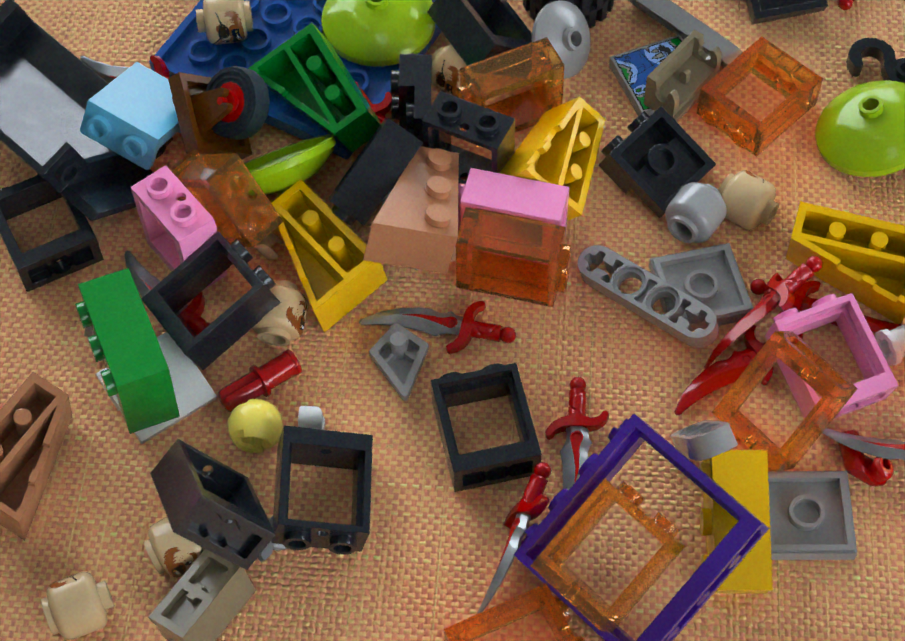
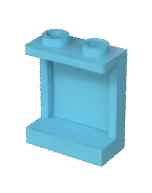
(132, 115)

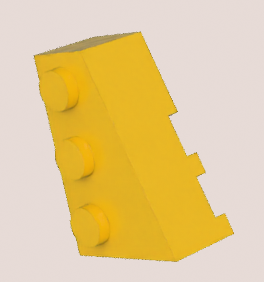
(561, 151)
(856, 253)
(325, 255)
(746, 479)

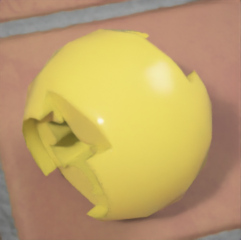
(255, 426)

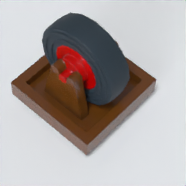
(220, 110)

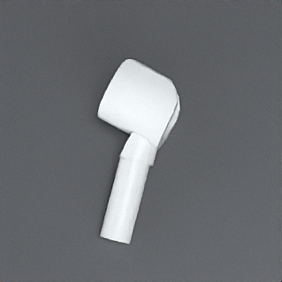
(311, 418)

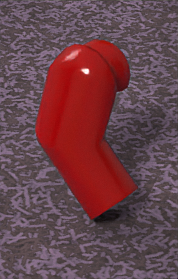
(868, 470)

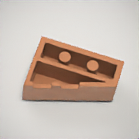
(420, 215)
(30, 440)

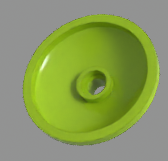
(377, 29)
(864, 129)
(285, 166)

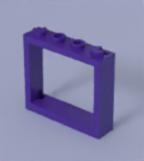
(704, 580)

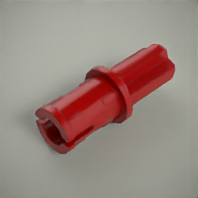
(260, 380)

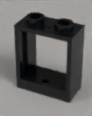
(480, 27)
(483, 129)
(373, 172)
(39, 264)
(191, 279)
(332, 450)
(495, 463)
(212, 506)

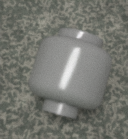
(695, 212)

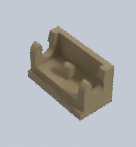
(681, 75)
(203, 600)

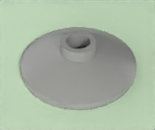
(567, 33)

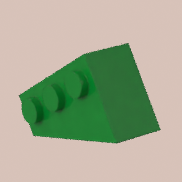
(318, 85)
(129, 349)

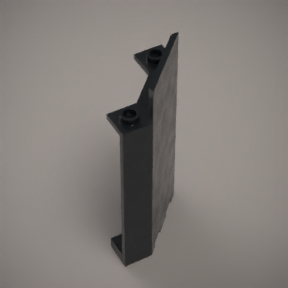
(42, 114)

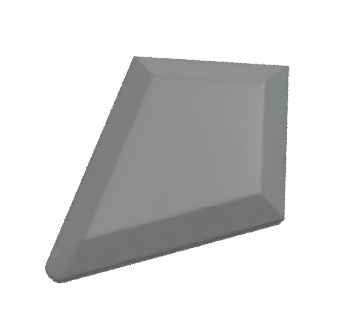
(400, 358)

